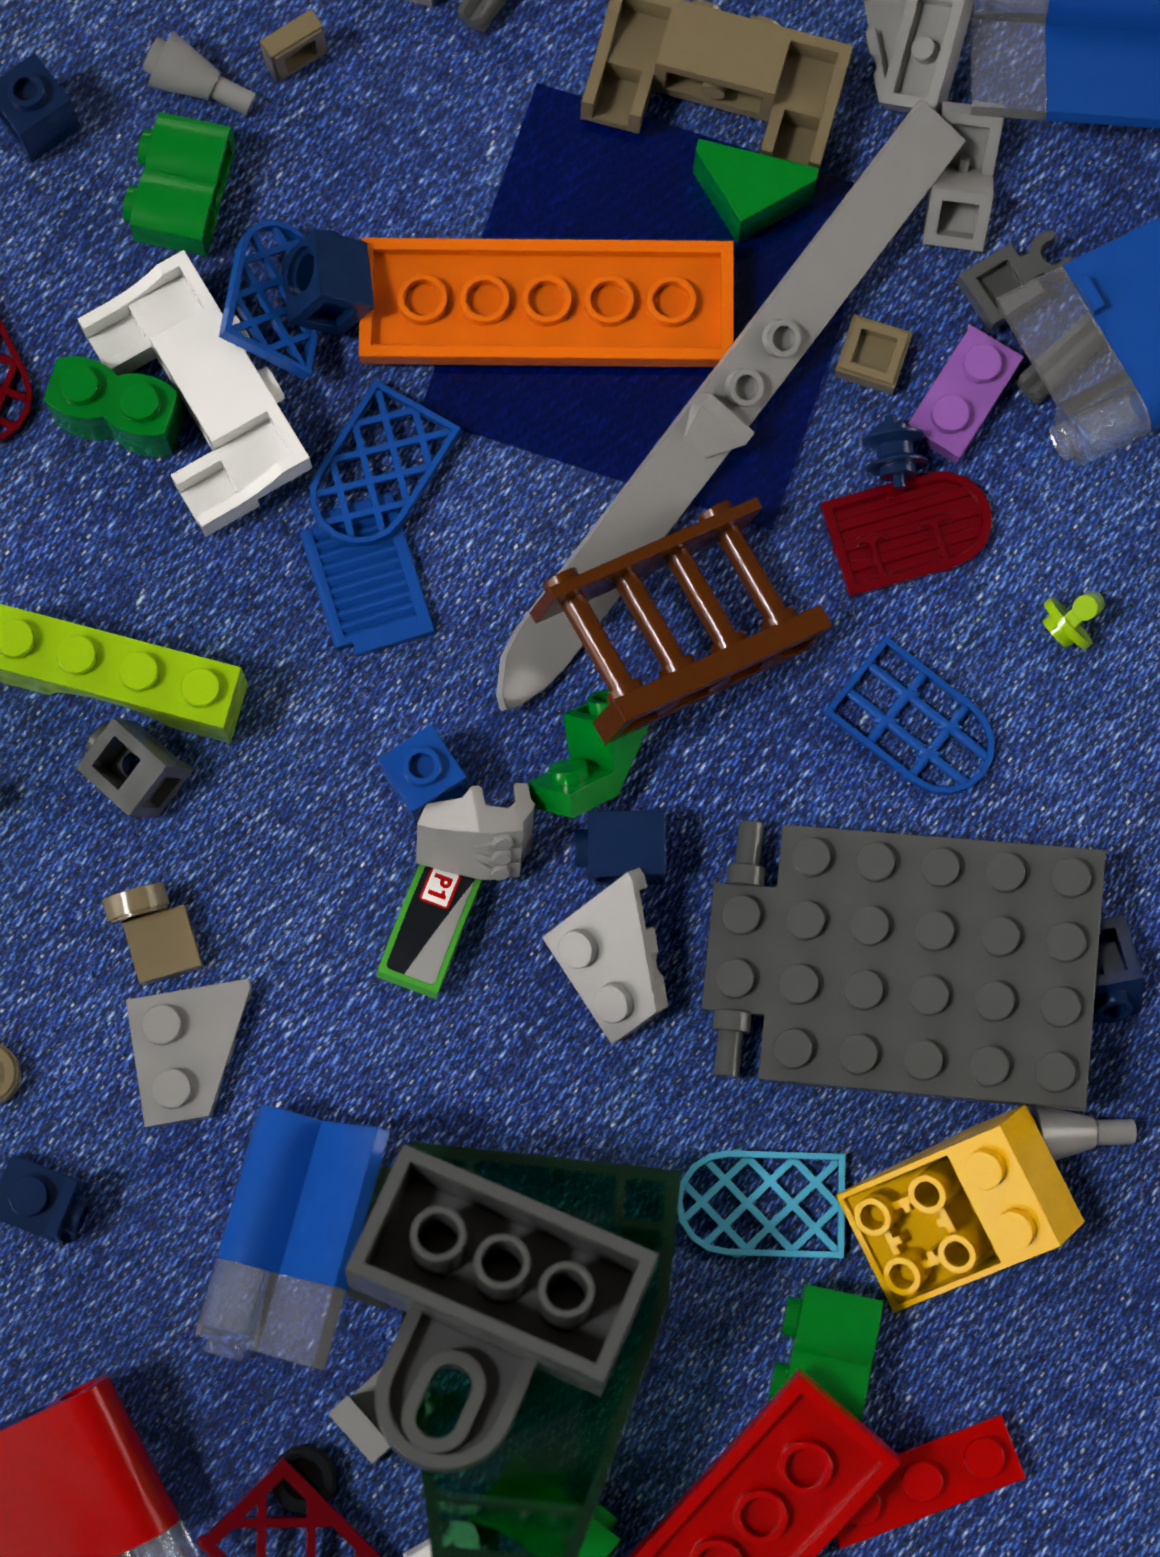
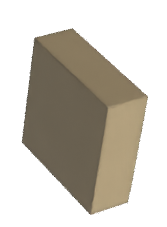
(293, 46)
(873, 354)
(162, 945)

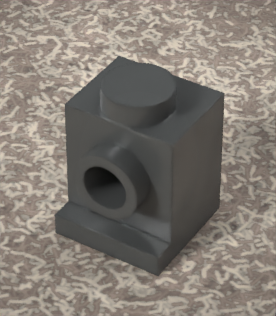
(110, 768)

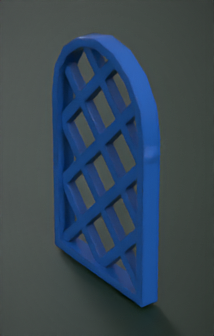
(296, 364)
(450, 432)

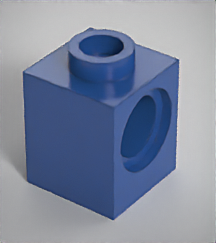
(422, 772)

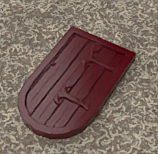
(906, 533)

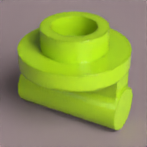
(1065, 624)

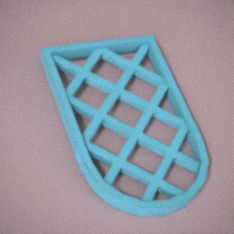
(749, 1157)

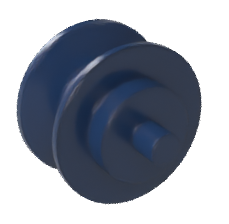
(895, 452)

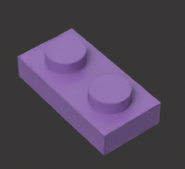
(965, 393)

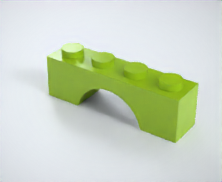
(138, 675)

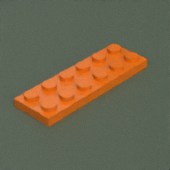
(549, 302)

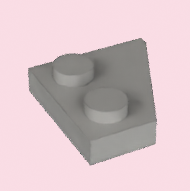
(915, 49)
(612, 958)
(183, 1049)

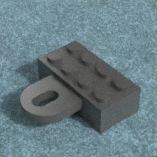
(491, 1293)

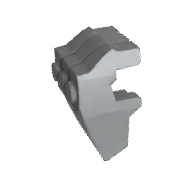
(476, 838)

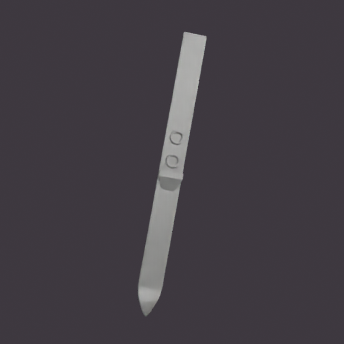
(740, 384)

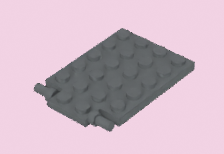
(909, 965)

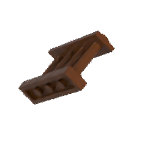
(681, 677)

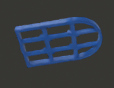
(888, 721)

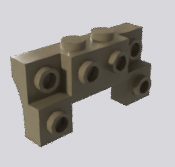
(721, 63)

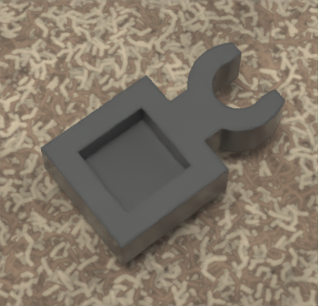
(1002, 273)

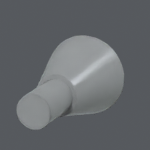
(184, 71)
(1075, 1133)

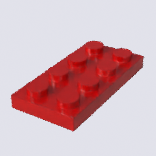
(779, 1483)

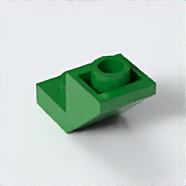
(594, 769)

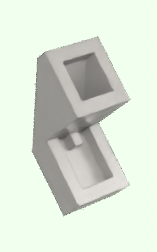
(964, 192)

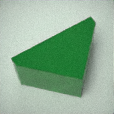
(751, 187)

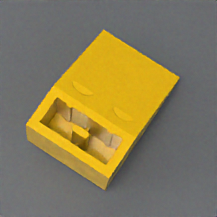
(961, 1209)

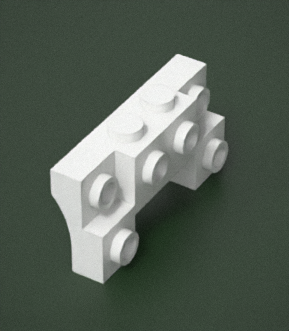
(232, 403)

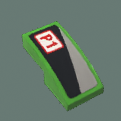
(428, 930)

